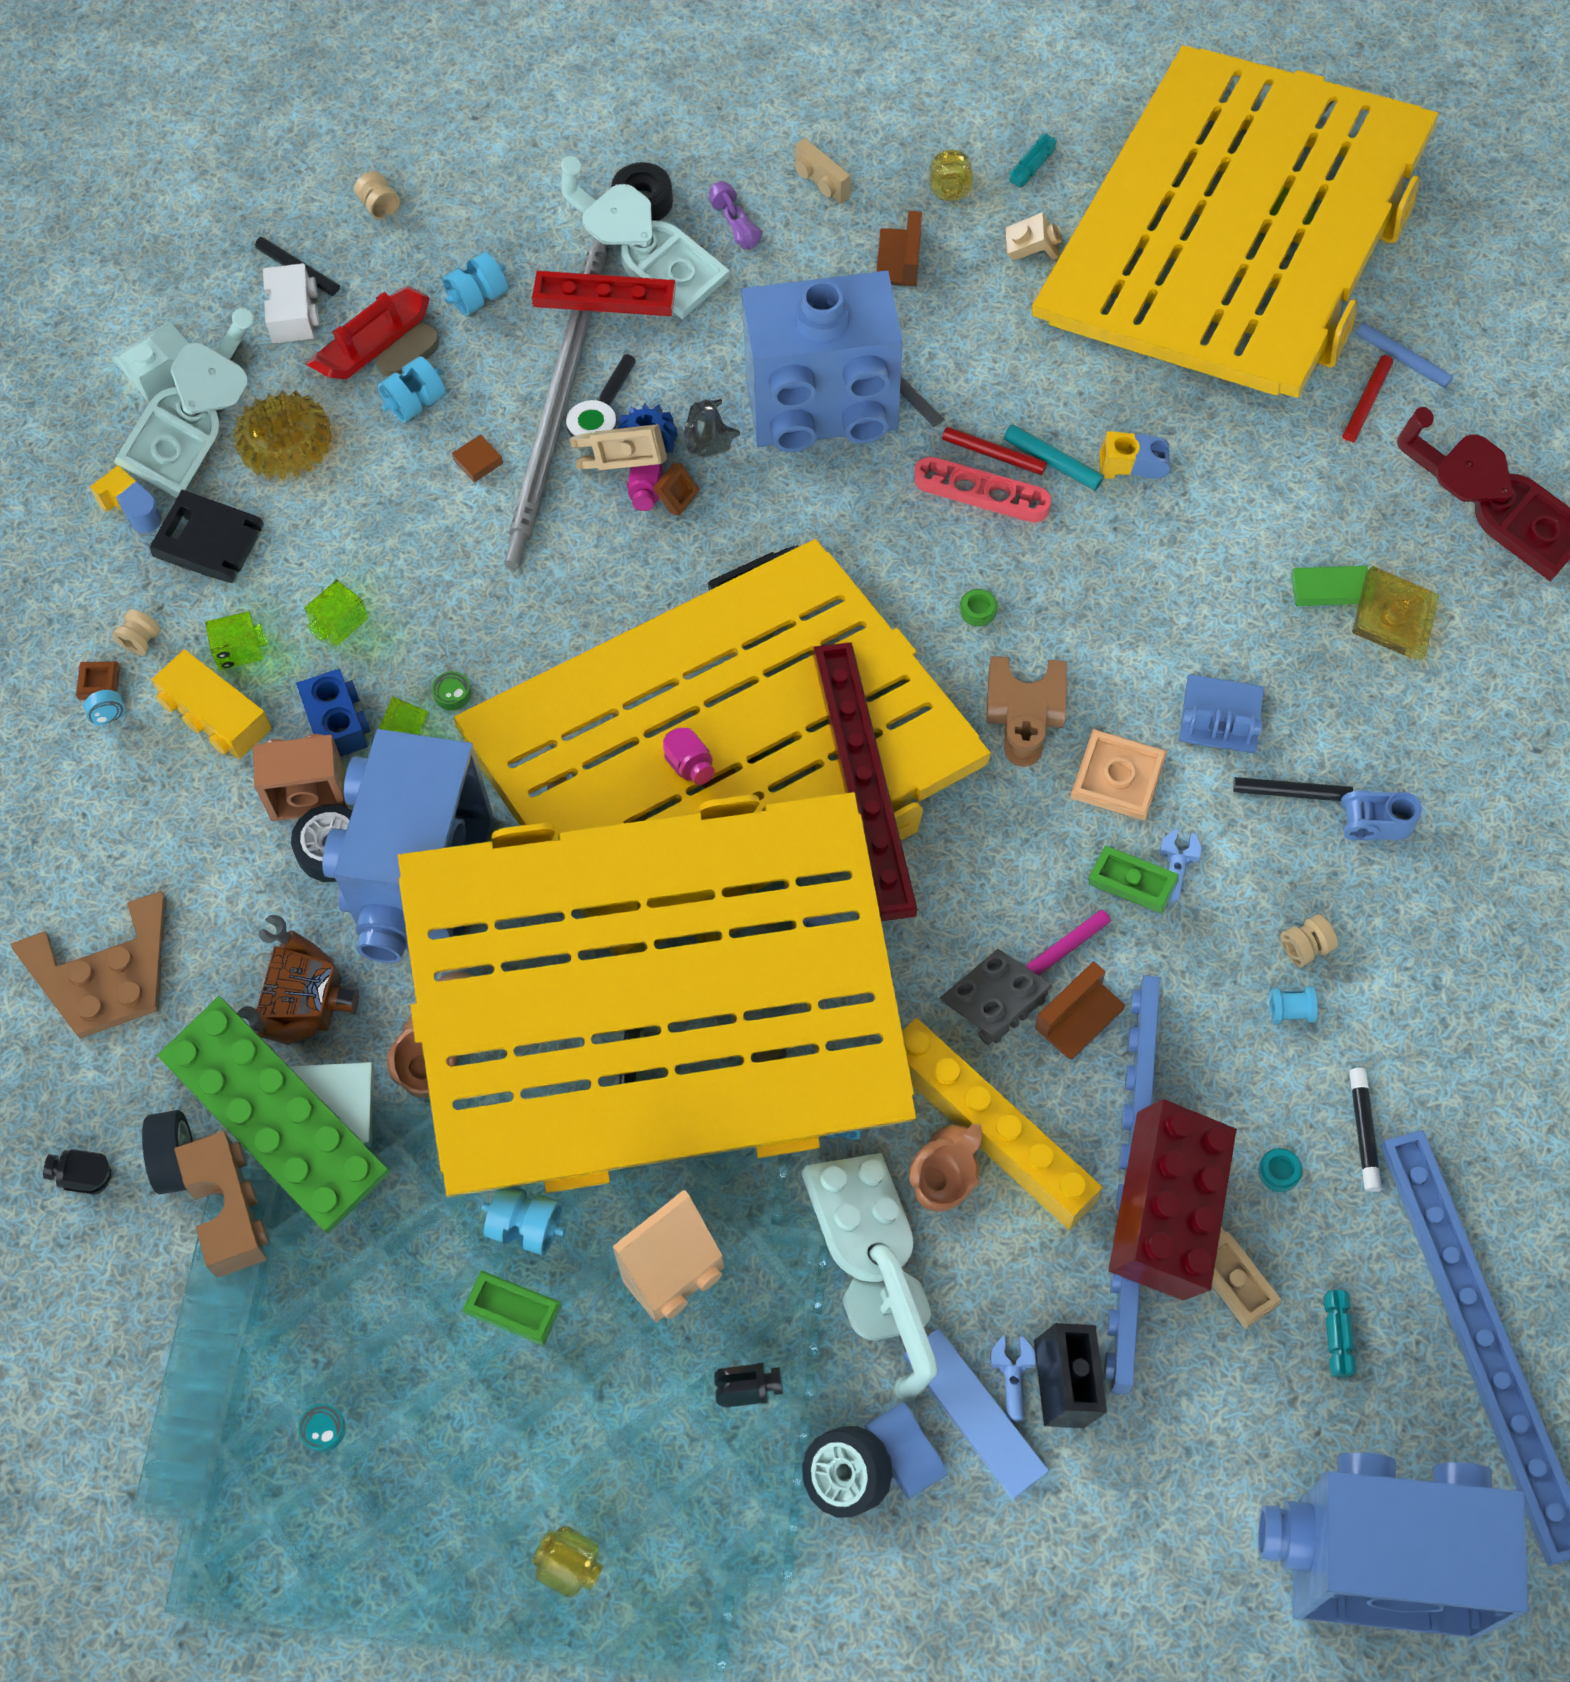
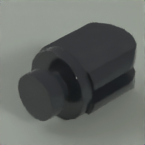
(78, 1171)
(746, 1385)

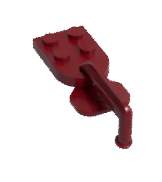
(1507, 505)

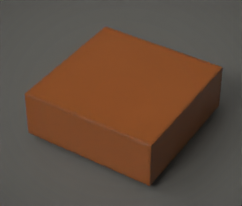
(477, 458)
(676, 489)
(97, 677)

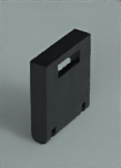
(210, 539)

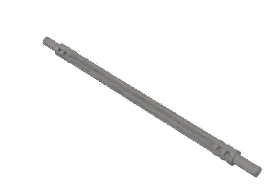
(552, 417)

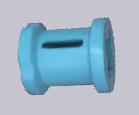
(1293, 1005)

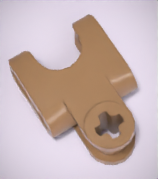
(1025, 708)

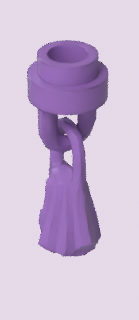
(744, 231)

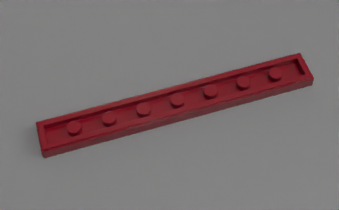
(864, 775)

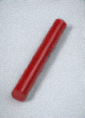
(1368, 398)
(994, 450)

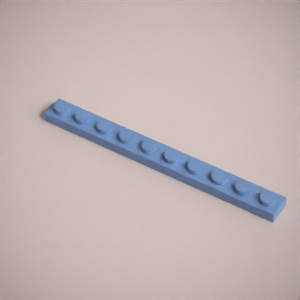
(1139, 1080)
(1483, 1342)

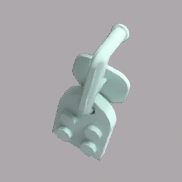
(647, 246)
(174, 440)
(864, 1214)

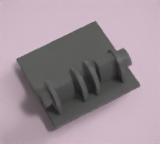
(997, 995)

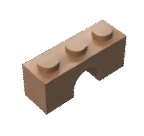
(234, 1236)

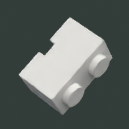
(290, 307)

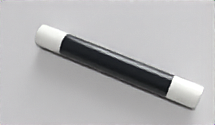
(1365, 1130)

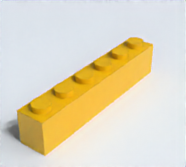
(1007, 1134)

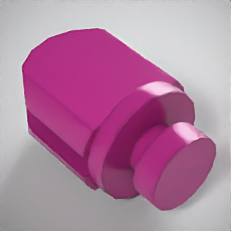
(640, 485)
(688, 755)

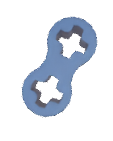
(912, 1456)

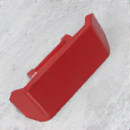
(370, 333)

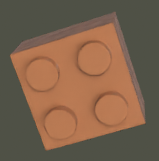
(298, 775)

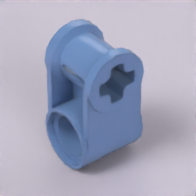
(1377, 817)

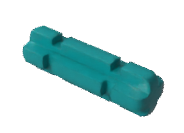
(1032, 160)
(1340, 1333)

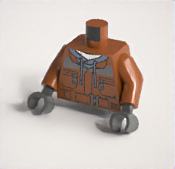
(297, 989)

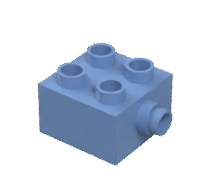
(822, 360)
(405, 799)
(1403, 1549)

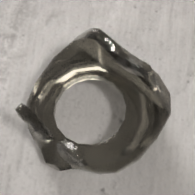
(715, 436)

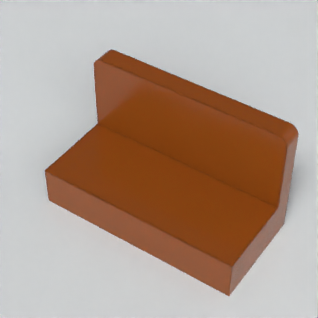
(900, 251)
(1079, 1012)

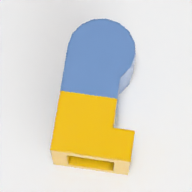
(1134, 455)
(133, 500)

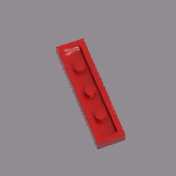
(604, 293)

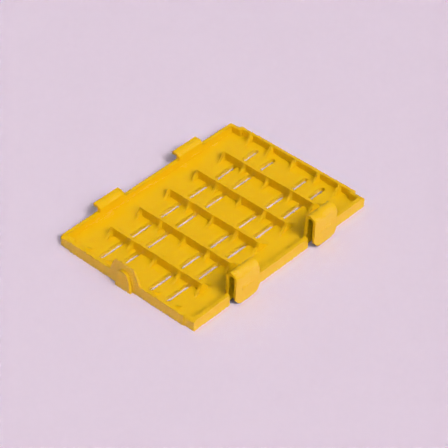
(1332, 251)
(602, 681)
(586, 1133)

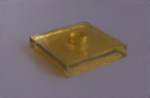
(1395, 613)

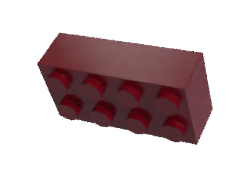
(1173, 1200)

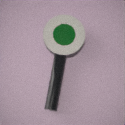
(597, 414)

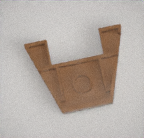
(108, 984)

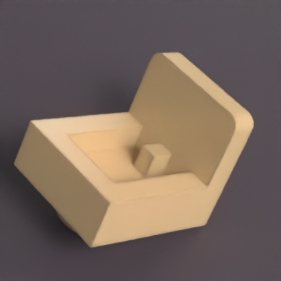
(1031, 237)

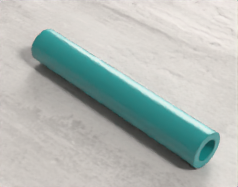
(1053, 457)

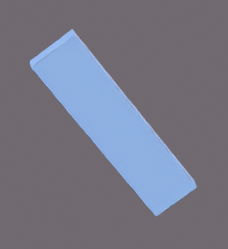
(982, 1420)

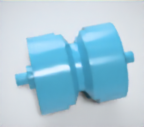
(471, 286)
(411, 389)
(524, 1219)

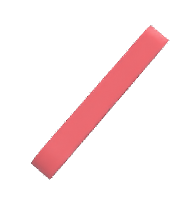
(984, 485)

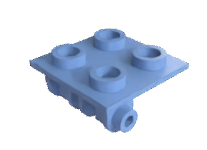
(1221, 714)

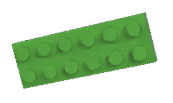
(274, 1114)

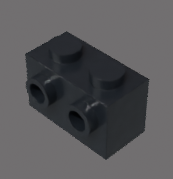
(1070, 1375)

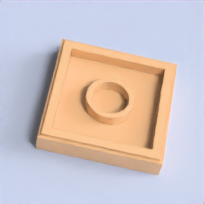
(1118, 774)

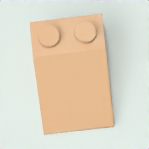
(669, 1258)

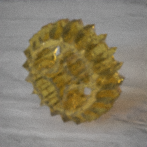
(288, 443)

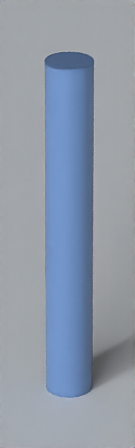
(1404, 355)

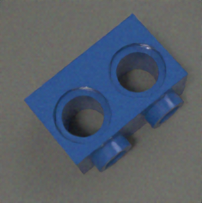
(329, 716)

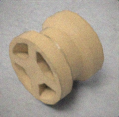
(136, 632)

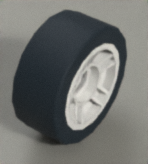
(311, 834)

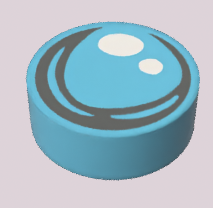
(104, 707)

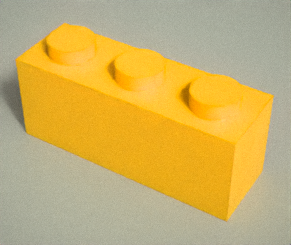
(210, 705)

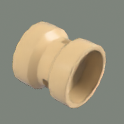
(376, 194)
(1309, 940)

